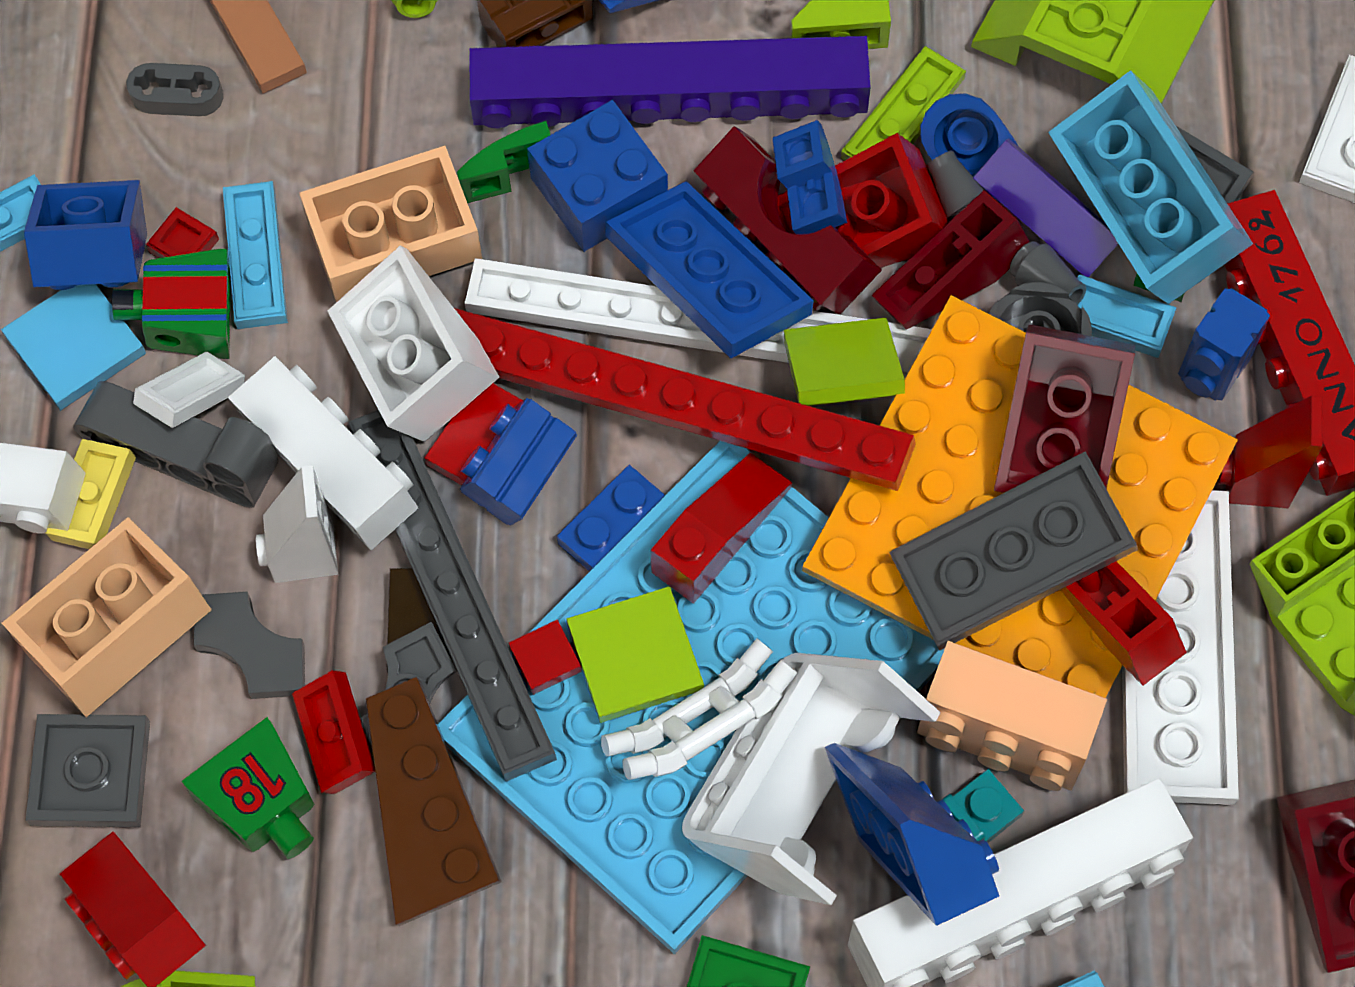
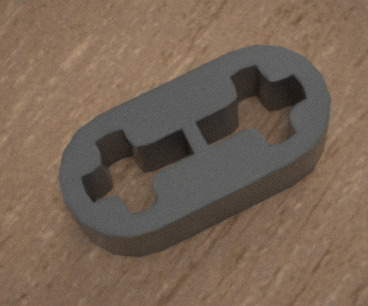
(174, 89)

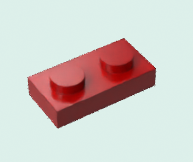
(333, 732)

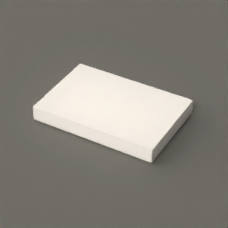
(1333, 153)

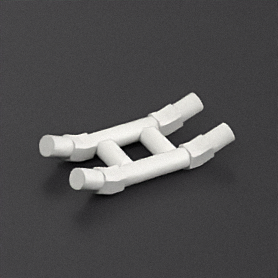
(717, 694)

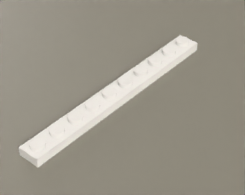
(626, 310)

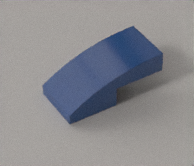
(810, 177)

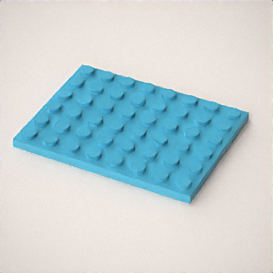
(631, 830)

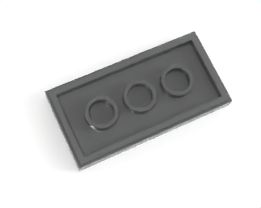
(1013, 550)

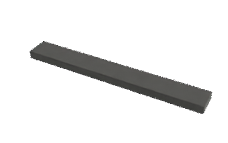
(462, 612)

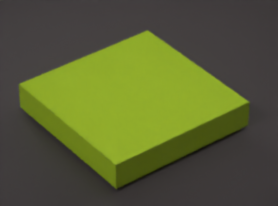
(843, 362)
(635, 654)

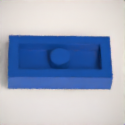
(609, 517)

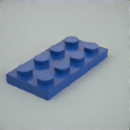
(709, 269)

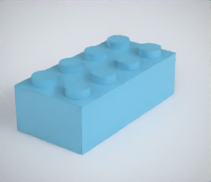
(1150, 188)

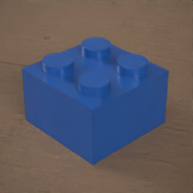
(595, 172)
(86, 234)

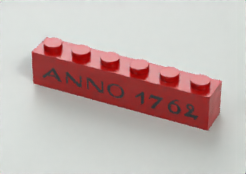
(1301, 336)

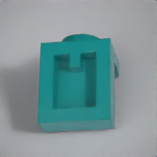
(985, 807)

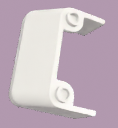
(780, 773)

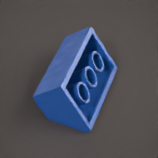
(914, 836)

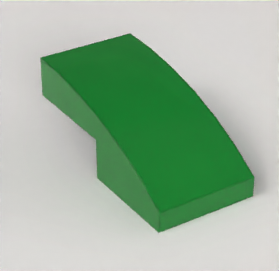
(489, 169)

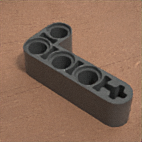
(221, 461)

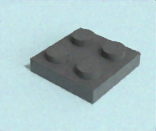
(88, 770)

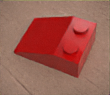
(886, 201)

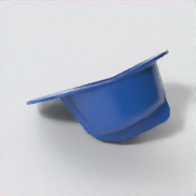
(966, 127)

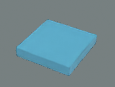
(73, 342)

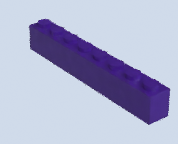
(671, 80)

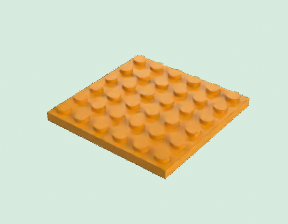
(959, 417)

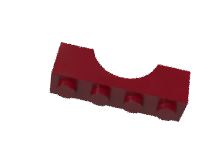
(824, 262)

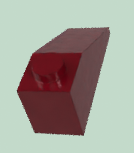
(957, 262)

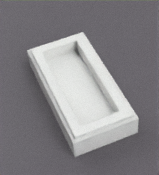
(188, 389)

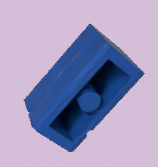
(1223, 345)
(517, 460)

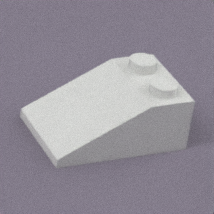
(411, 347)

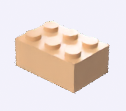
(393, 205)
(107, 616)
(1011, 717)

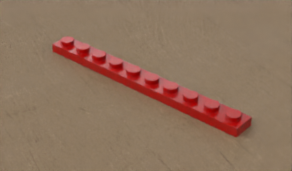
(695, 403)

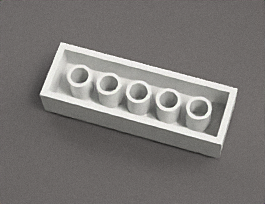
(1038, 887)

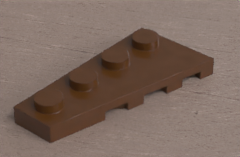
(426, 816)

